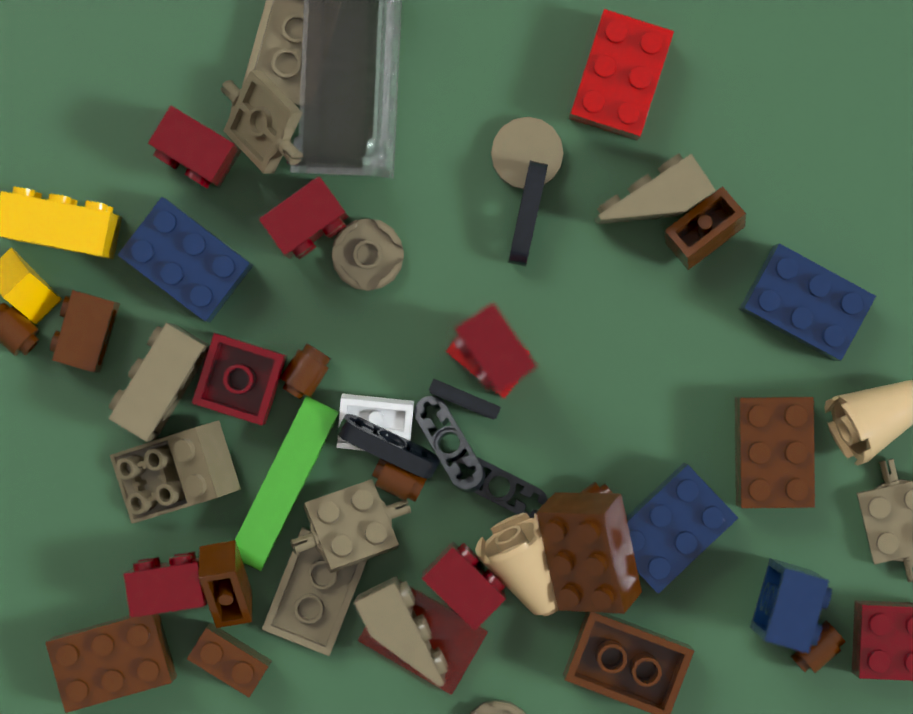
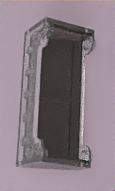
(349, 88)

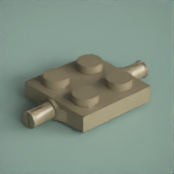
(262, 121)
(889, 518)
(350, 526)

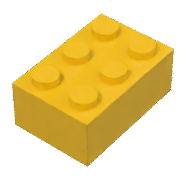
(59, 222)

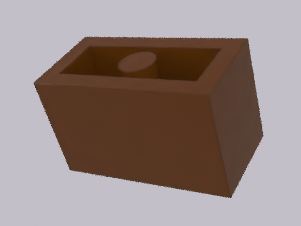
(705, 228)
(84, 331)
(225, 584)
(229, 660)

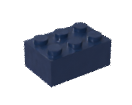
(185, 260)
(807, 302)
(676, 526)
(790, 606)

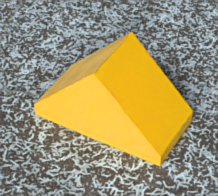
(25, 288)

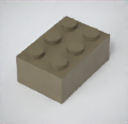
(158, 381)

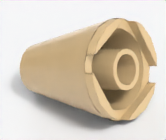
(870, 419)
(520, 562)

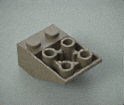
(667, 195)
(175, 472)
(394, 624)

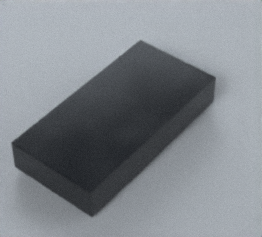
(464, 399)

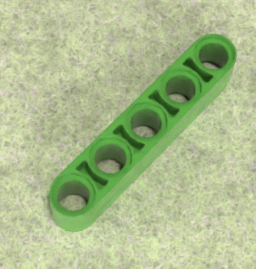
(284, 481)

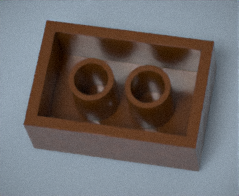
(774, 452)
(589, 552)
(110, 660)
(628, 663)

